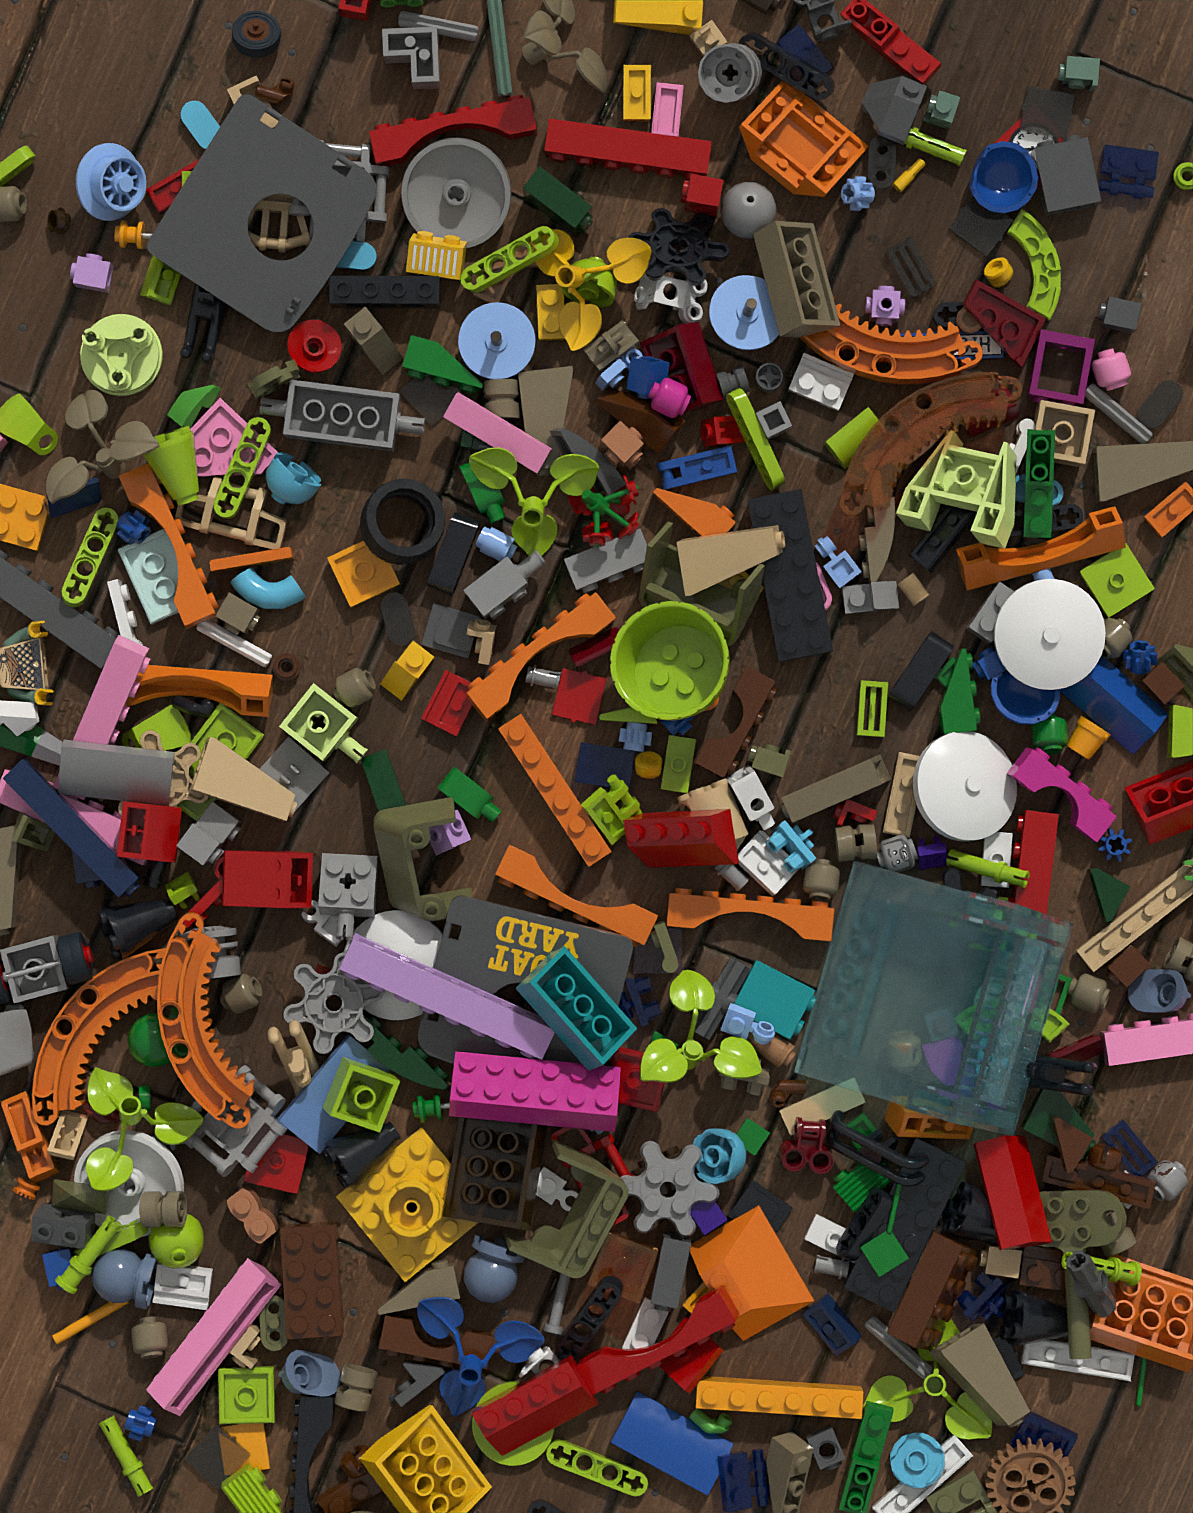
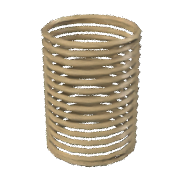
(912, 589)

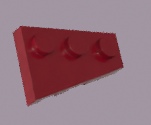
(1004, 320)

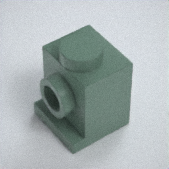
(1079, 72)
(941, 110)

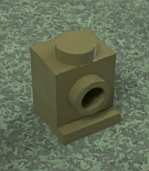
(769, 759)

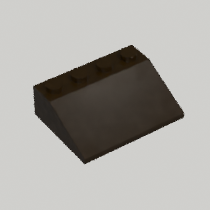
(495, 1172)

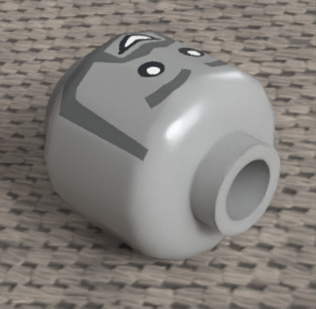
(897, 854)

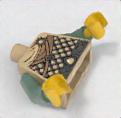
(25, 665)

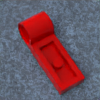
(211, 898)

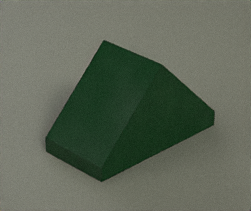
(1108, 892)

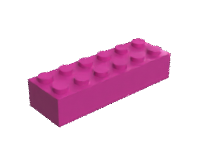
(534, 1091)

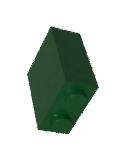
(558, 202)

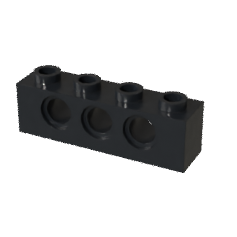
(385, 292)

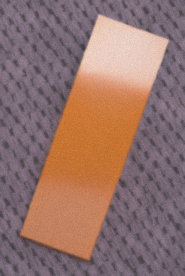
(29, 1138)

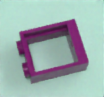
(1066, 342)

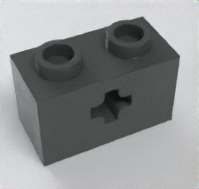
(62, 1226)

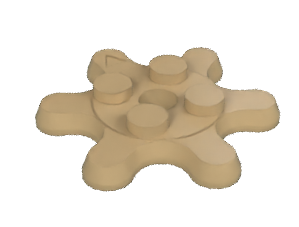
(182, 761)

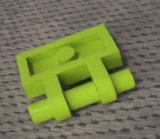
(606, 814)

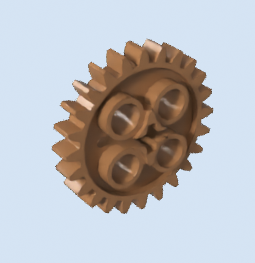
(1023, 1459)

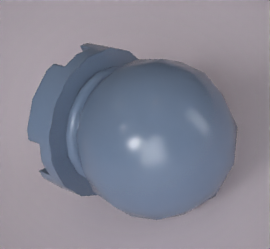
(492, 1270)
(124, 1276)

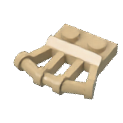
(278, 204)

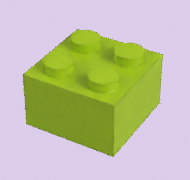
(361, 1094)

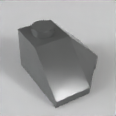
(893, 106)

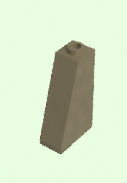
(545, 406)
(1138, 466)
(835, 788)
(9, 878)
(982, 1373)

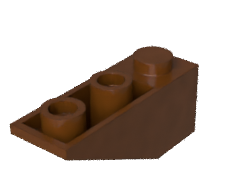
(637, 413)

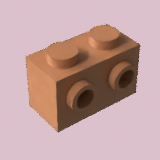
(622, 446)

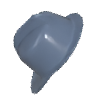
(1158, 991)
(310, 1374)

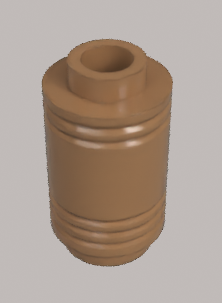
(776, 1051)

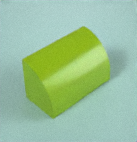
(847, 440)

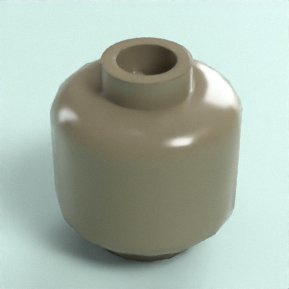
(12, 204)
(1116, 638)
(354, 687)
(821, 880)
(241, 993)
(1089, 993)
(149, 1338)

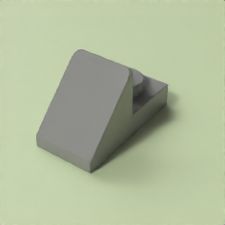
(870, 597)

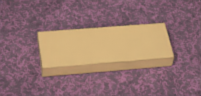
(901, 800)
(821, 1105)

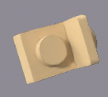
(485, 638)
(247, 1341)

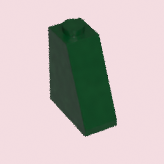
(1050, 1104)

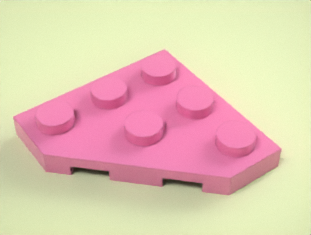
(217, 438)

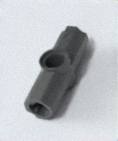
(725, 991)
(1091, 1283)

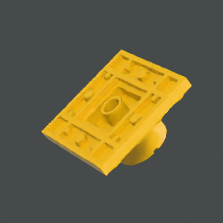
(410, 1173)

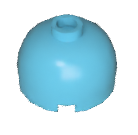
(291, 481)
(721, 1155)

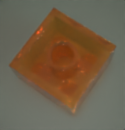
(628, 1261)

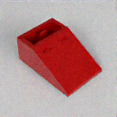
(267, 879)

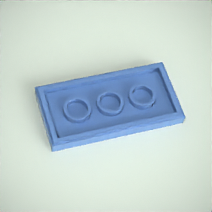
(305, 1112)

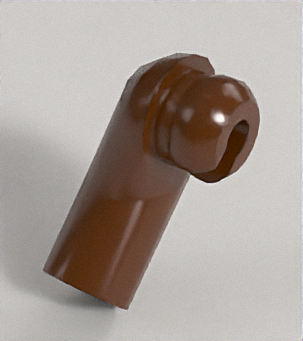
(276, 94)
(783, 1090)

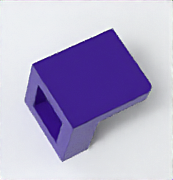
(707, 1216)

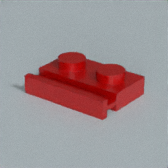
(449, 704)

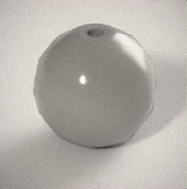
(747, 209)

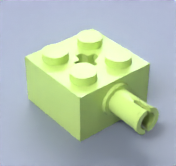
(334, 734)

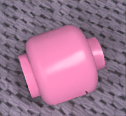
(1111, 369)

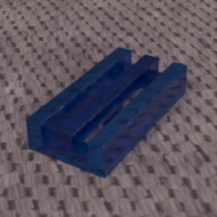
(1114, 1130)

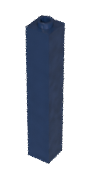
(73, 828)

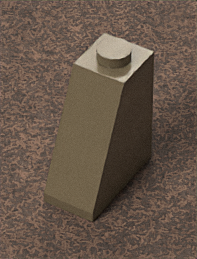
(373, 341)

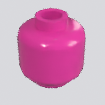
(669, 397)

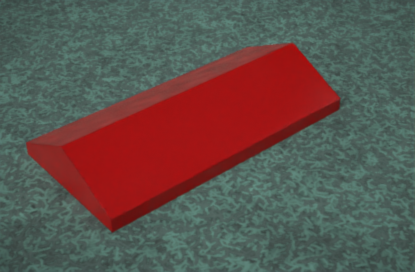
(1012, 1192)

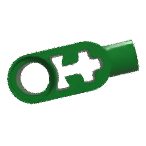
(486, 498)
(469, 795)

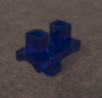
(645, 1012)
(974, 1307)

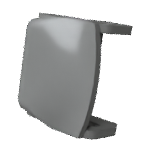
(15, 1039)

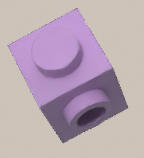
(92, 273)

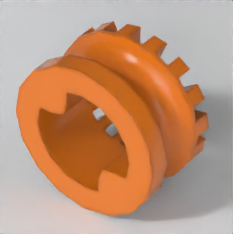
(26, 1187)

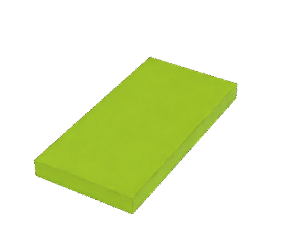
(232, 732)

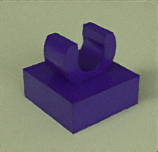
(931, 855)

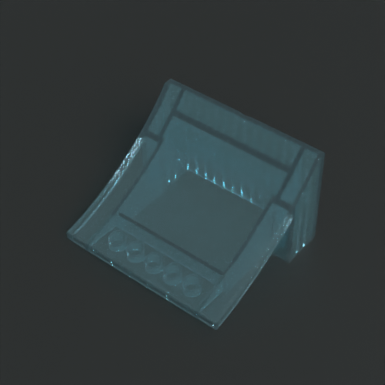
(933, 998)

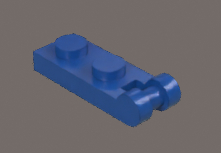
(698, 467)

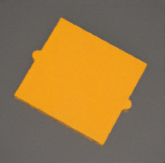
(253, 1439)

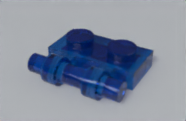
(1128, 163)
(735, 1480)

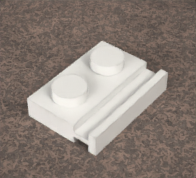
(821, 382)
(764, 864)
(183, 1286)

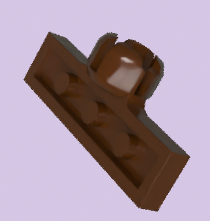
(1102, 1175)
(354, 1489)

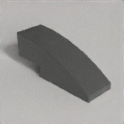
(608, 478)

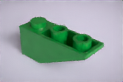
(430, 358)
(956, 704)

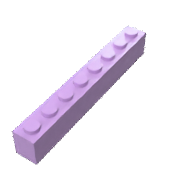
(447, 996)

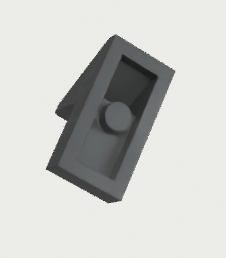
(423, 1374)

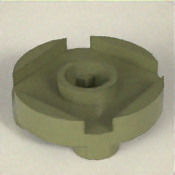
(266, 383)

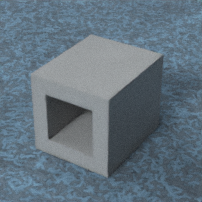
(774, 420)

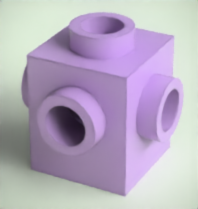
(880, 315)
(448, 835)

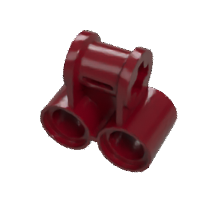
(809, 1143)

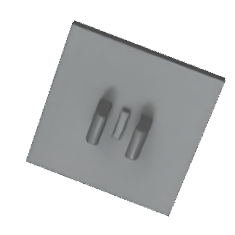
(295, 770)

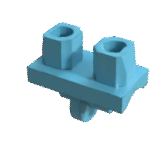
(796, 844)

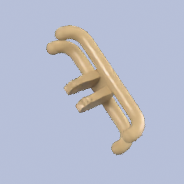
(297, 1061)

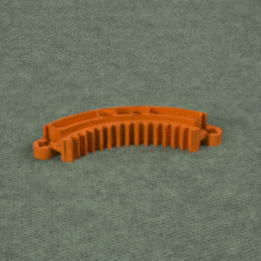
(911, 358)
(182, 985)
(64, 1055)

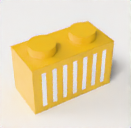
(436, 255)

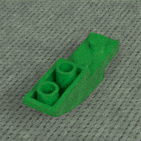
(1039, 483)
(865, 1457)

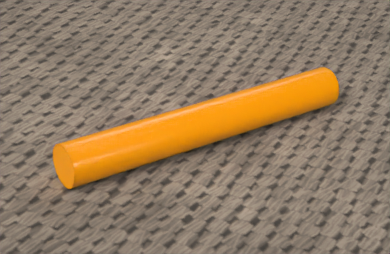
(86, 1321)

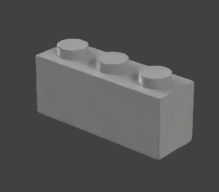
(607, 562)

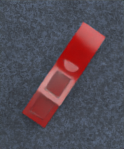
(890, 42)

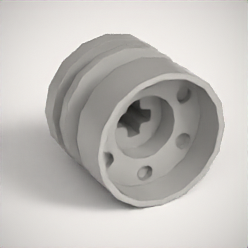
(714, 76)
(225, 964)

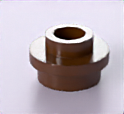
(280, 660)

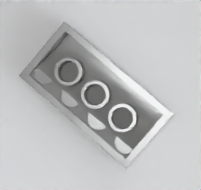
(116, 772)

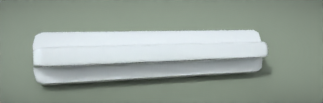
(235, 642)

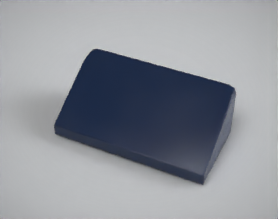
(87, 496)
(832, 1325)

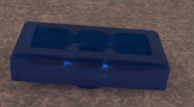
(803, 47)

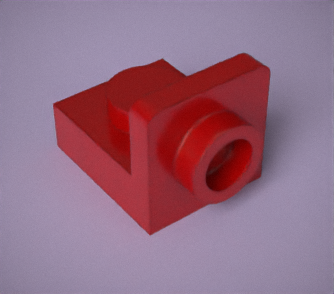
(720, 431)
(858, 812)

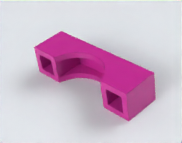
(1088, 815)

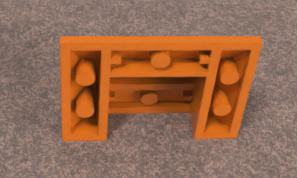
(799, 142)
(754, 1271)

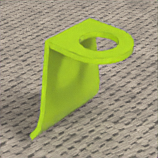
(25, 425)
(168, 724)

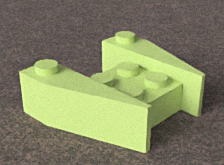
(965, 481)

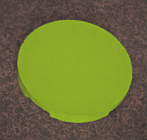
(522, 1454)

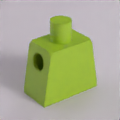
(1180, 731)

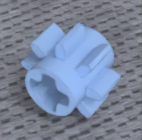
(857, 193)
(635, 736)

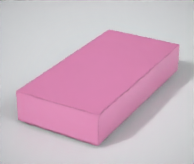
(667, 109)

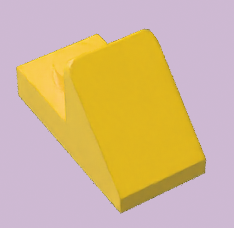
(407, 670)

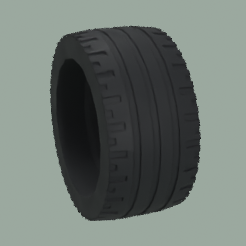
(425, 499)

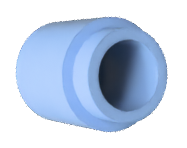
(496, 544)

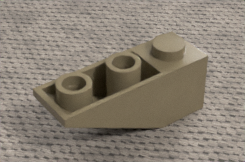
(788, 1471)

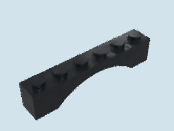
(315, 1419)

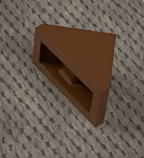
(1070, 1142)

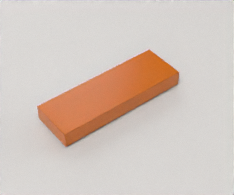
(251, 559)

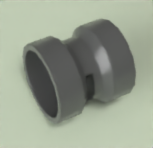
(768, 378)
(731, 382)

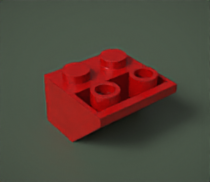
(149, 832)

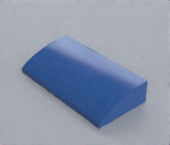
(670, 1442)

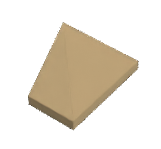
(67, 1134)

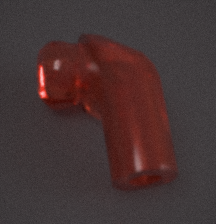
(100, 1119)

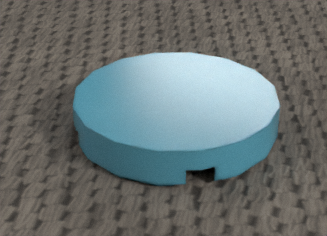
(917, 1460)

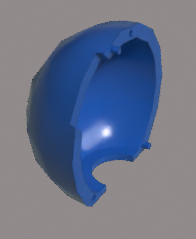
(1003, 177)
(1022, 702)

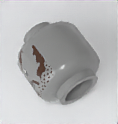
(1170, 1180)

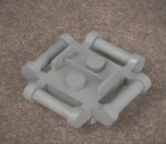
(381, 174)
(241, 1141)

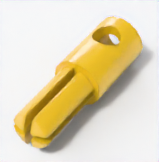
(908, 175)

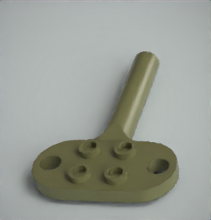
(1075, 1224)

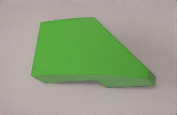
(190, 402)

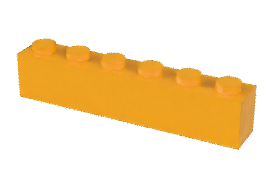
(779, 1397)

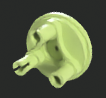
(121, 355)

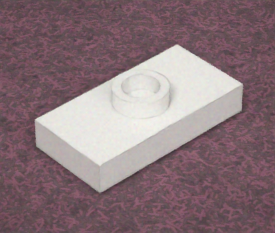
(996, 849)
(824, 1233)

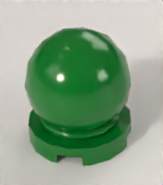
(146, 1041)

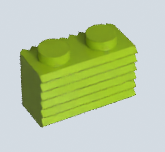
(249, 1492)

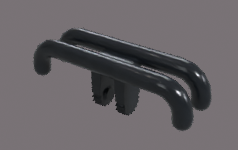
(208, 308)
(1049, 1074)
(874, 1153)

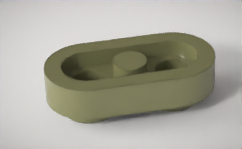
(273, 1322)

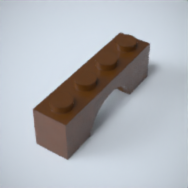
(752, 691)
(401, 1336)

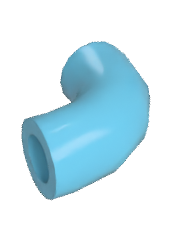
(267, 594)

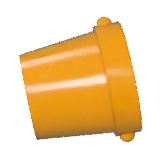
(1087, 738)

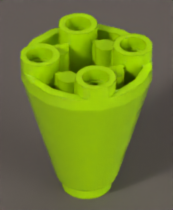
(176, 464)

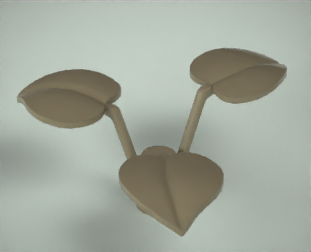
(547, 44)
(130, 442)

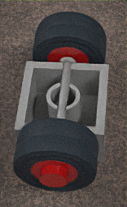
(44, 967)

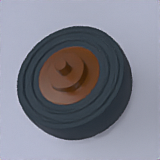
(256, 34)

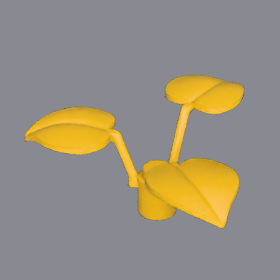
(579, 321)

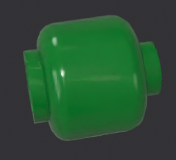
(1050, 735)

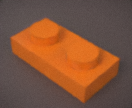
(1171, 510)

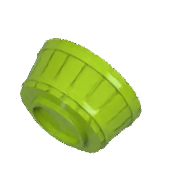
(670, 661)

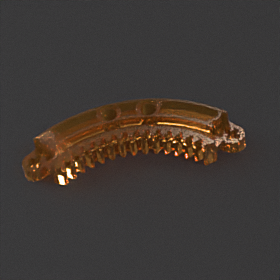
(952, 403)

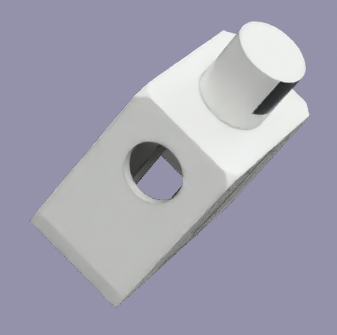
(748, 787)

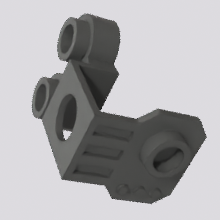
(817, 8)

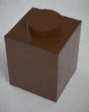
(1162, 684)
(1126, 966)

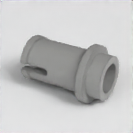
(542, 677)
(732, 875)
(832, 1266)

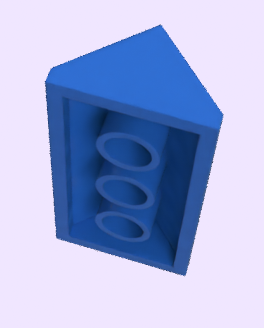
(1117, 705)

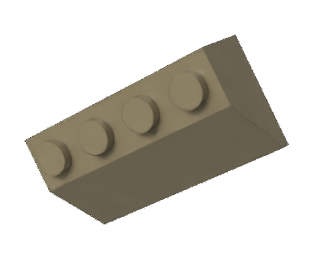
(796, 278)

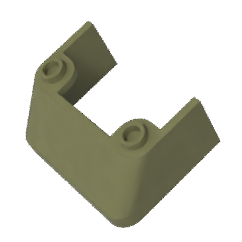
(664, 582)
(407, 829)
(587, 1223)

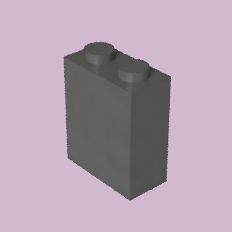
(1066, 175)
(669, 1271)

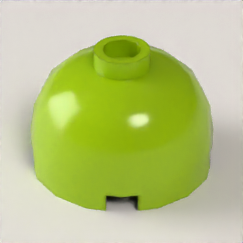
(597, 286)
(177, 1245)

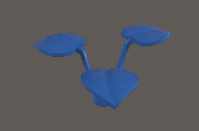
(466, 1386)

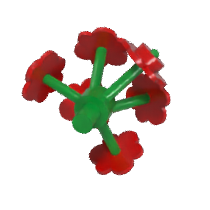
(614, 505)

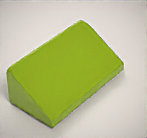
(160, 282)

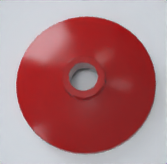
(315, 334)

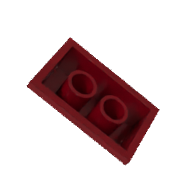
(689, 363)

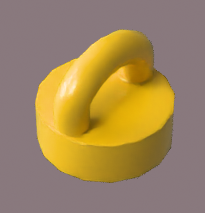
(998, 272)
(648, 765)

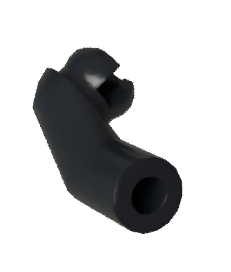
(192, 708)

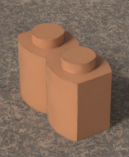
(248, 1208)

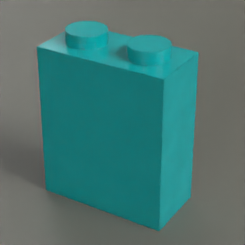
(775, 998)

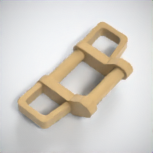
(257, 512)

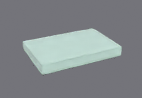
(153, 574)

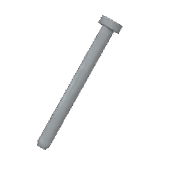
(558, 1305)

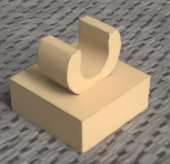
(707, 38)

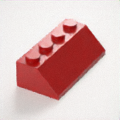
(1163, 803)
(682, 838)
(534, 1406)

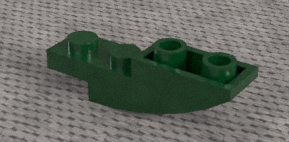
(410, 1064)

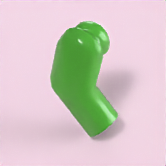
(711, 1425)

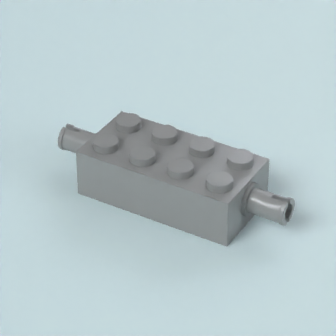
(342, 415)

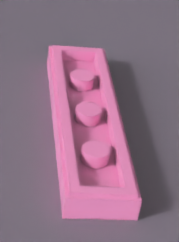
(497, 432)

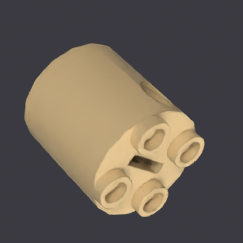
(716, 796)

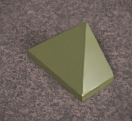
(1180, 662)
(32, 832)
(78, 1197)

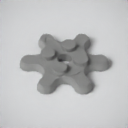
(328, 1022)
(688, 1189)

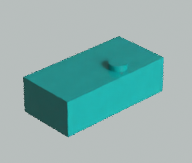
(576, 1008)

